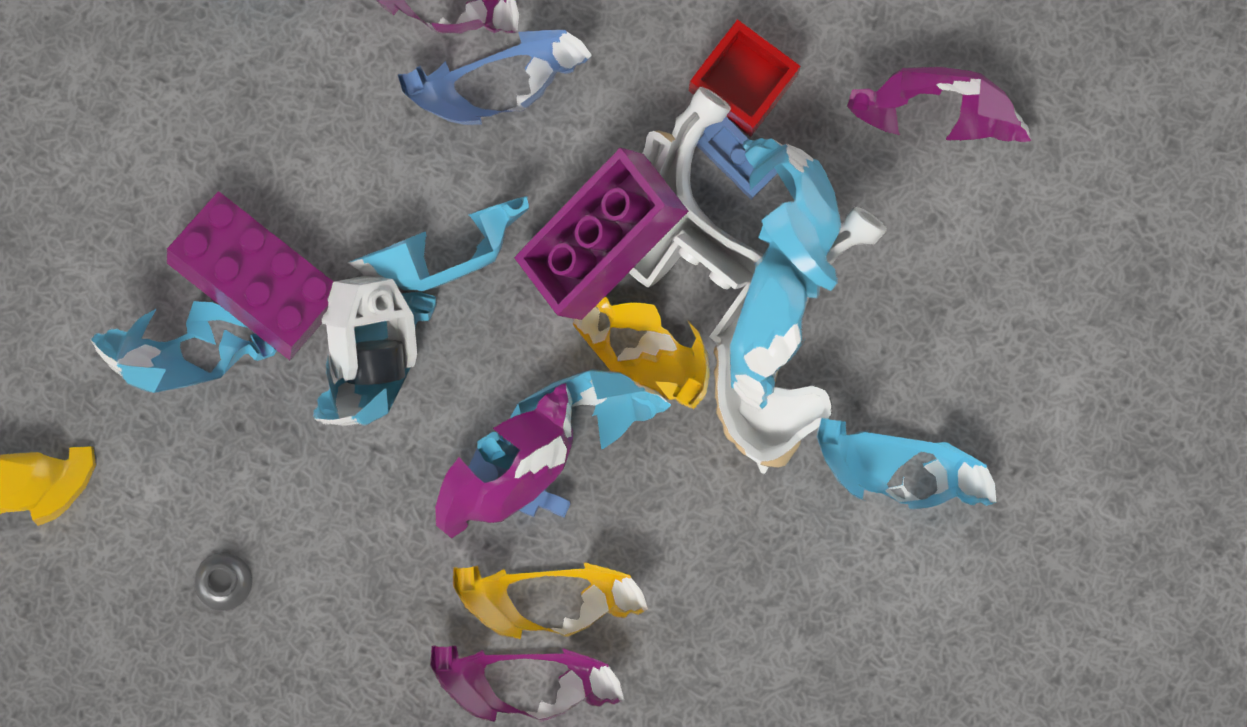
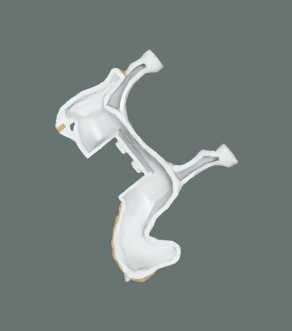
(777, 430)

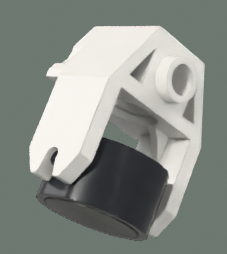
(361, 303)

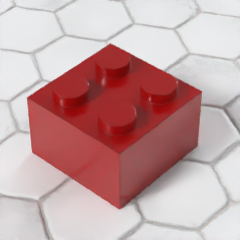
(747, 76)

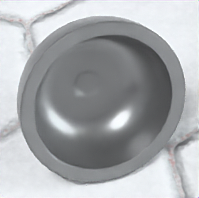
(223, 581)

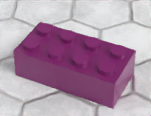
(601, 234)
(252, 275)

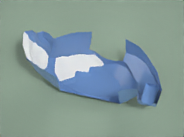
(550, 53)

